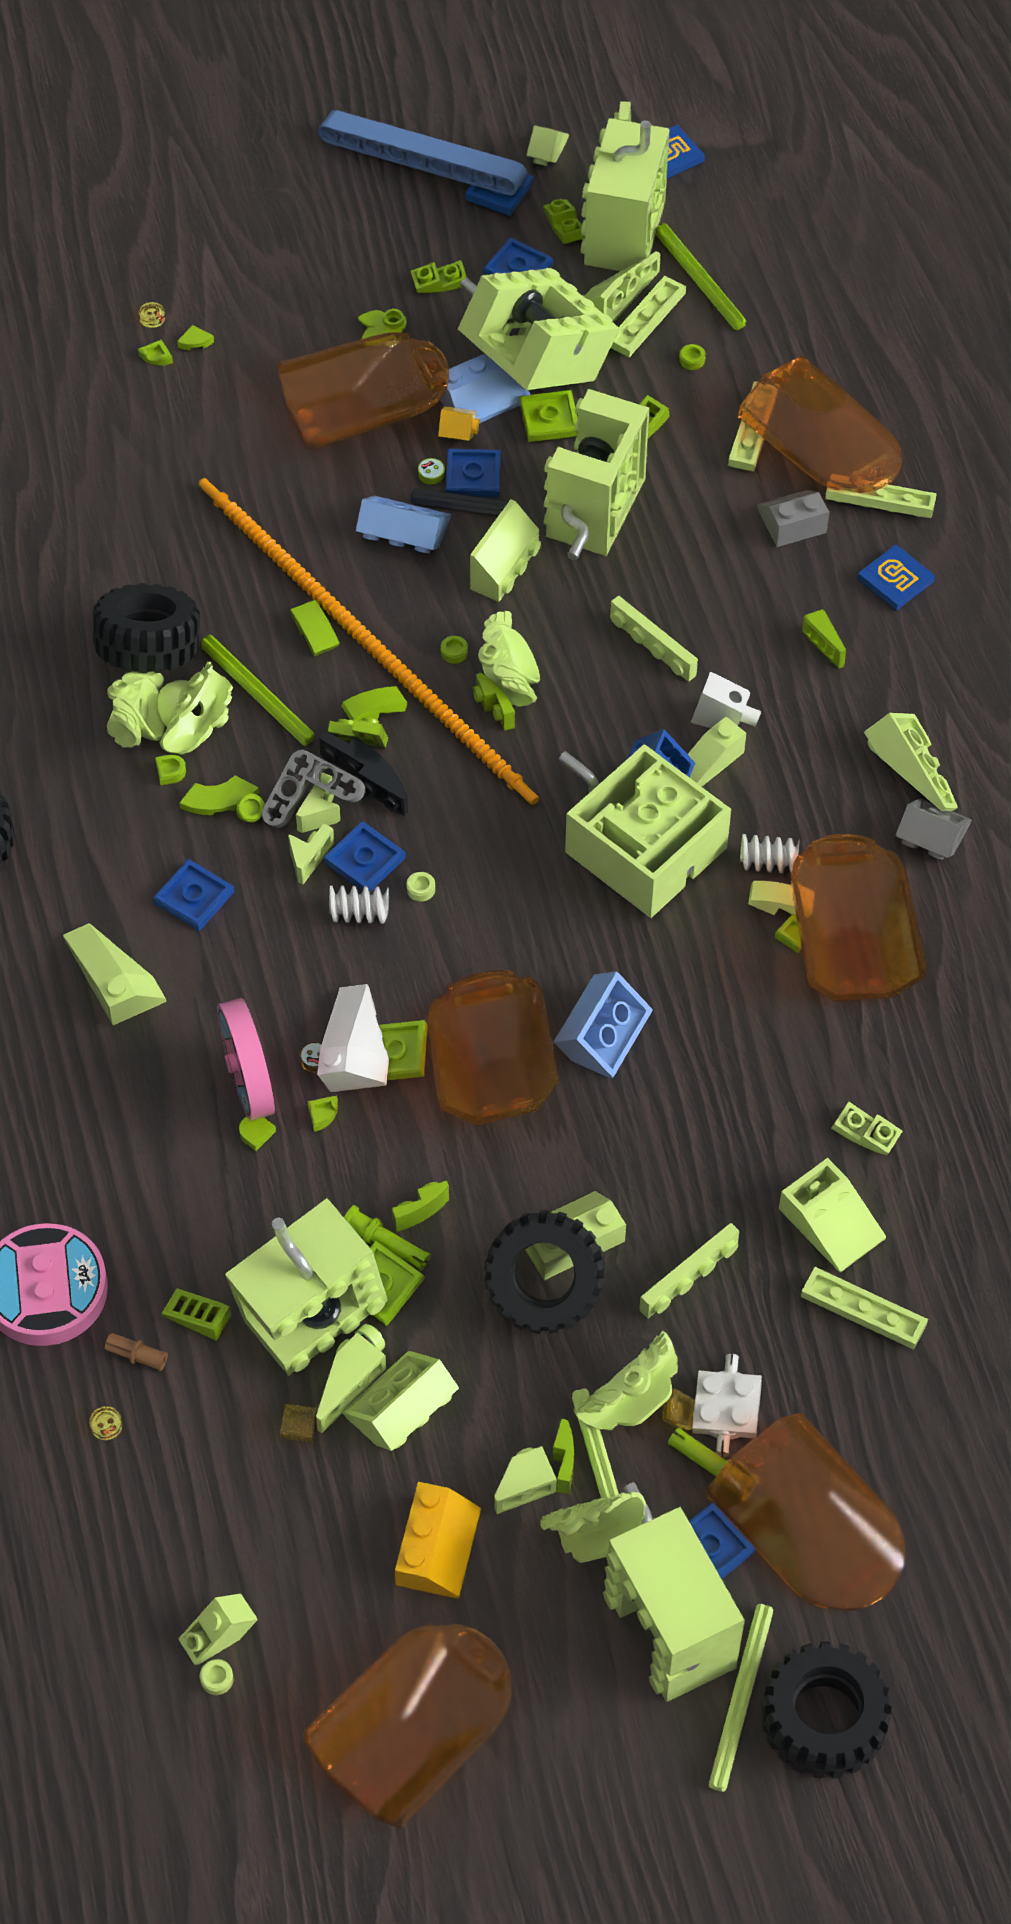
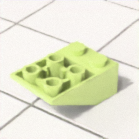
(831, 1215)

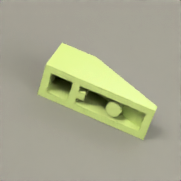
(716, 750)
(352, 1372)

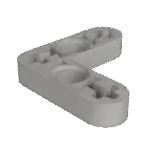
(309, 774)

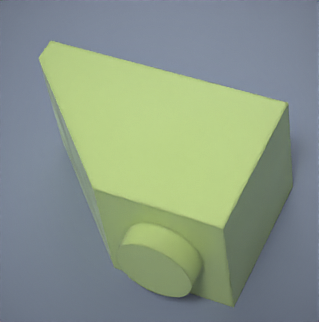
(546, 145)
(525, 1480)

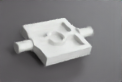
(727, 1404)

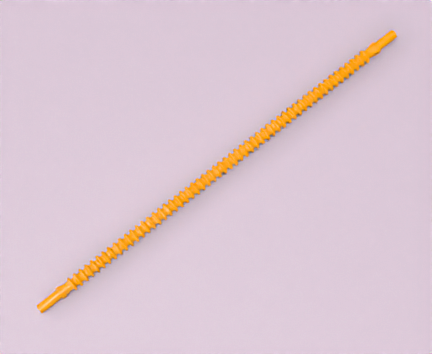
(369, 642)

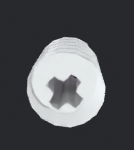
(768, 854)
(358, 904)

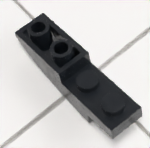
(370, 767)

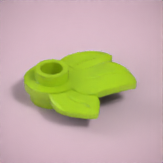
(380, 322)

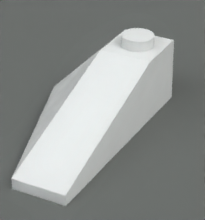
(353, 1046)

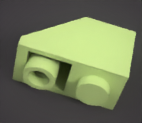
(217, 1627)

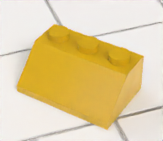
(437, 1541)

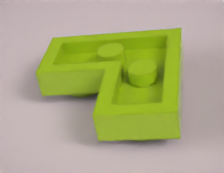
(366, 730)

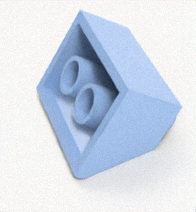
(482, 387)
(402, 523)
(603, 1024)

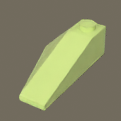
(622, 288)
(904, 746)
(114, 977)

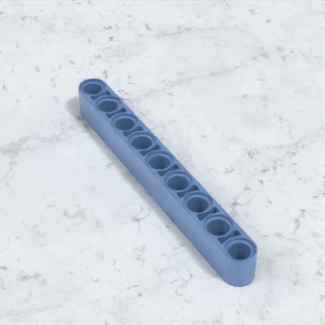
(422, 152)

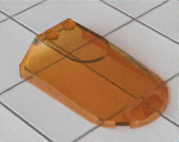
(362, 386)
(822, 428)
(856, 919)
(492, 1047)
(811, 1516)
(412, 1719)

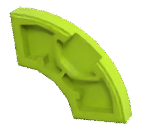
(219, 798)

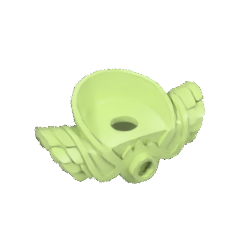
(508, 660)
(178, 700)
(135, 708)
(634, 1390)
(590, 1525)

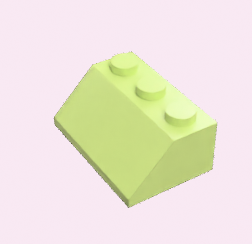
(503, 552)
(598, 1216)
(401, 1399)

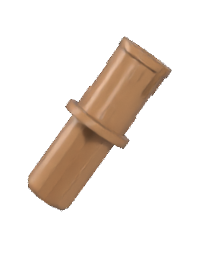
(136, 1351)

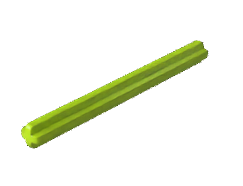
(700, 277)
(257, 690)

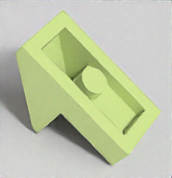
(318, 808)
(309, 855)

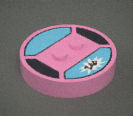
(245, 1059)
(49, 1284)

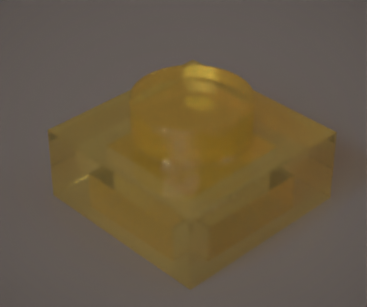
(679, 1410)
(298, 1422)

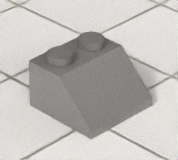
(795, 517)
(932, 829)

